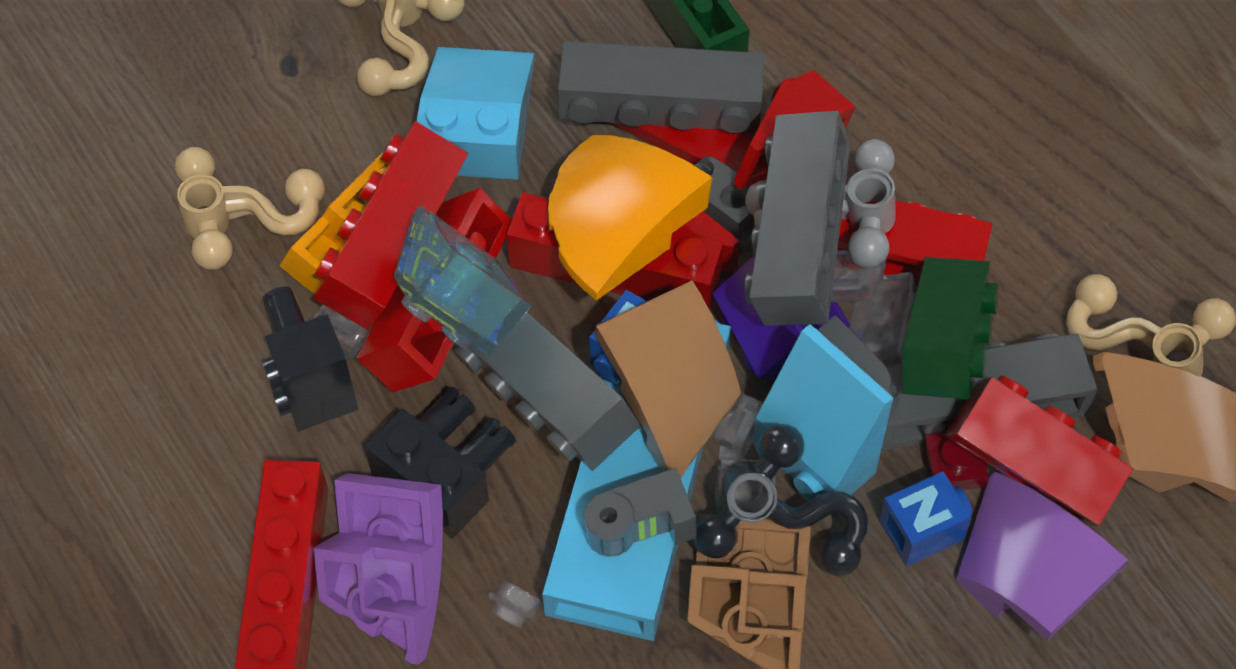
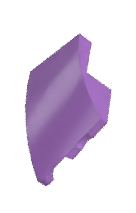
(1034, 557)
(385, 559)

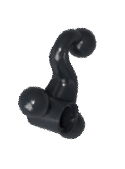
(782, 448)

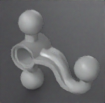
(872, 183)

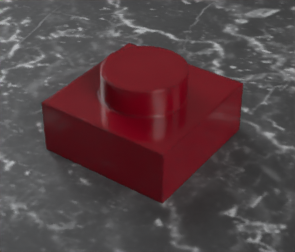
(958, 464)

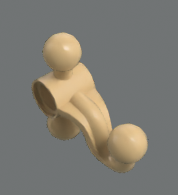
(376, 75)
(208, 225)
(1097, 295)

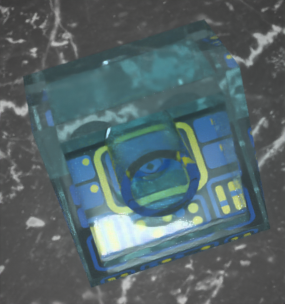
(457, 284)

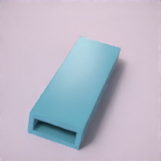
(621, 590)

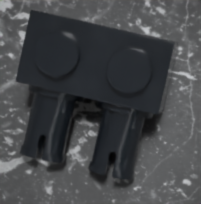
(305, 364)
(417, 452)

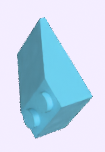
(480, 106)
(836, 412)

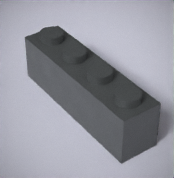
(661, 86)
(799, 219)
(1048, 367)
(555, 392)

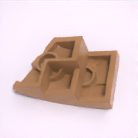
(672, 372)
(1171, 424)
(755, 594)

